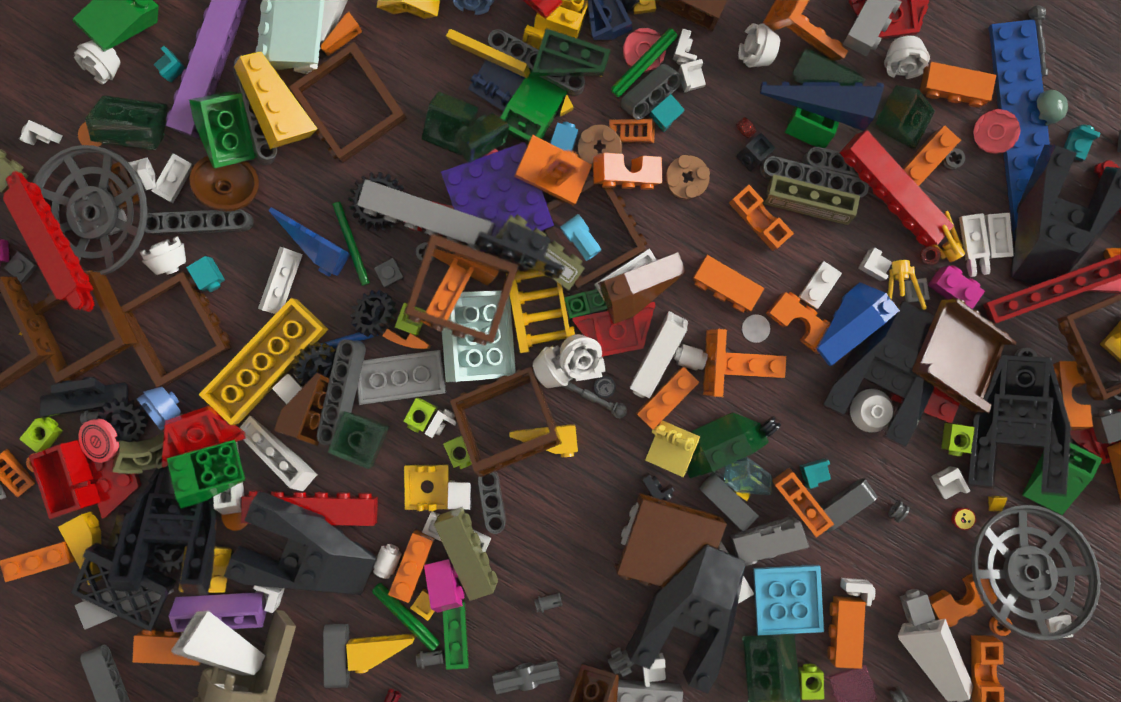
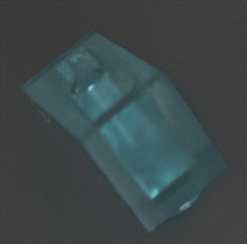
(748, 477)

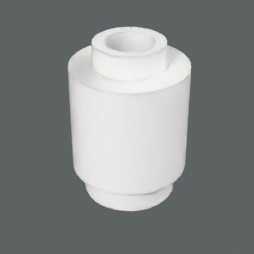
(690, 357)
(387, 561)

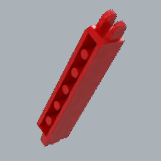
(48, 242)

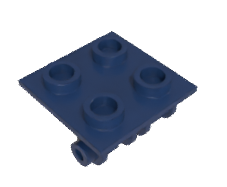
(495, 84)

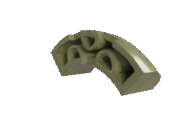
(139, 455)

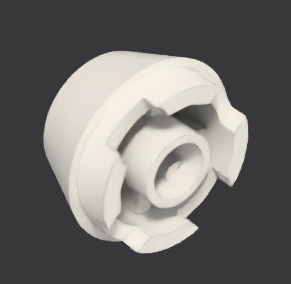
(760, 46)
(906, 57)
(97, 62)
(165, 256)
(580, 356)
(548, 368)
(871, 410)

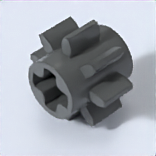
(620, 662)

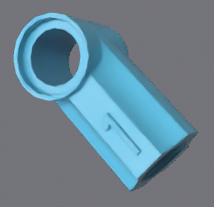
(578, 233)

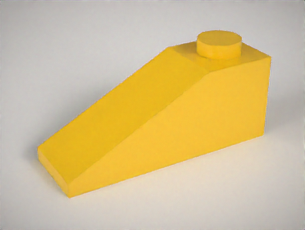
(566, 432)
(81, 534)
(371, 651)

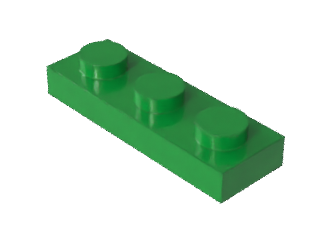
(455, 638)

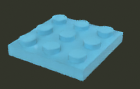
(788, 600)

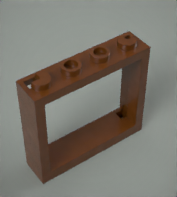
(369, 136)
(628, 222)
(471, 255)
(115, 318)
(209, 319)
(30, 329)
(1078, 350)
(515, 454)

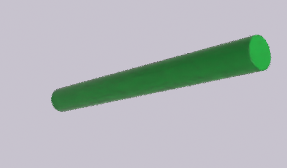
(351, 243)

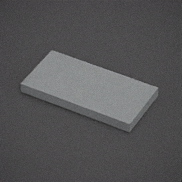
(401, 377)

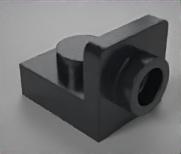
(755, 152)
(653, 486)

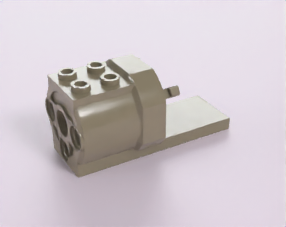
(226, 686)

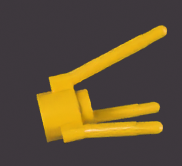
(953, 248)
(900, 272)

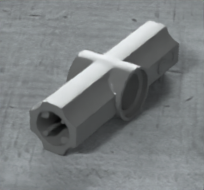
(526, 676)

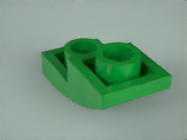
(584, 303)

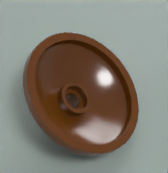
(237, 178)

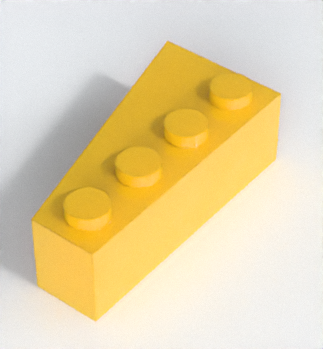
(272, 102)

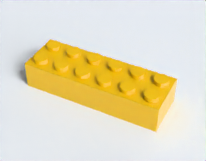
(263, 362)

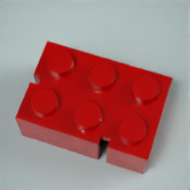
(64, 479)

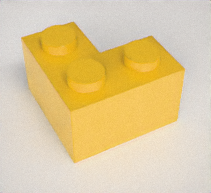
(420, 8)

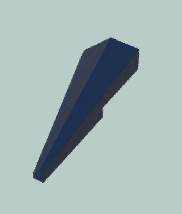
(608, 19)
(844, 104)

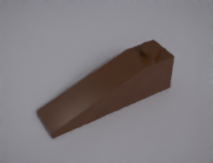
(635, 289)

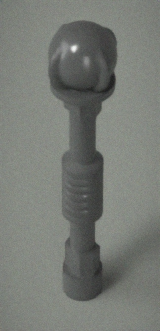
(1038, 13)
(618, 409)

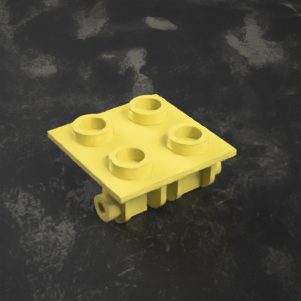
(672, 448)

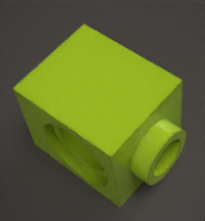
(429, 411)
(950, 432)
(33, 438)
(450, 447)
(815, 690)

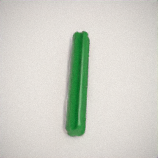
(644, 62)
(406, 617)

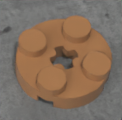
(590, 138)
(699, 172)

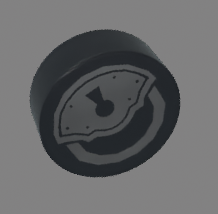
(604, 386)

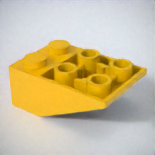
(565, 19)

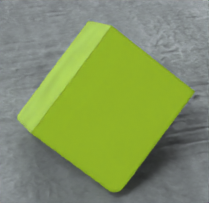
(407, 325)

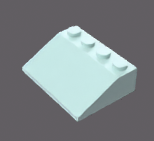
(290, 32)
(474, 361)

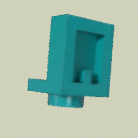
(1080, 140)

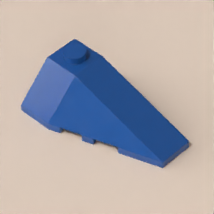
(318, 249)
(859, 315)

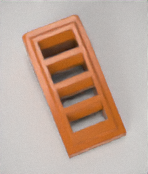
(341, 34)
(650, 123)
(12, 462)

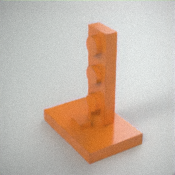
(789, 14)
(553, 170)
(455, 281)
(723, 363)

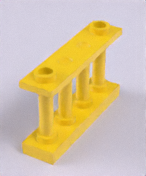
(523, 319)

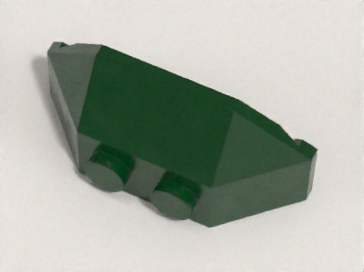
(724, 443)

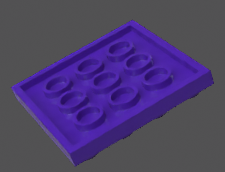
(493, 193)

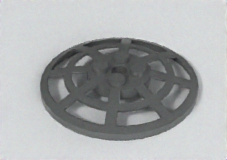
(98, 197)
(1044, 570)

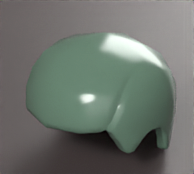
(1052, 106)

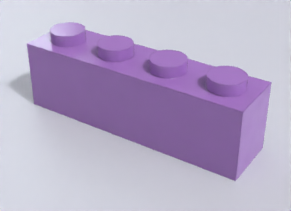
(234, 610)

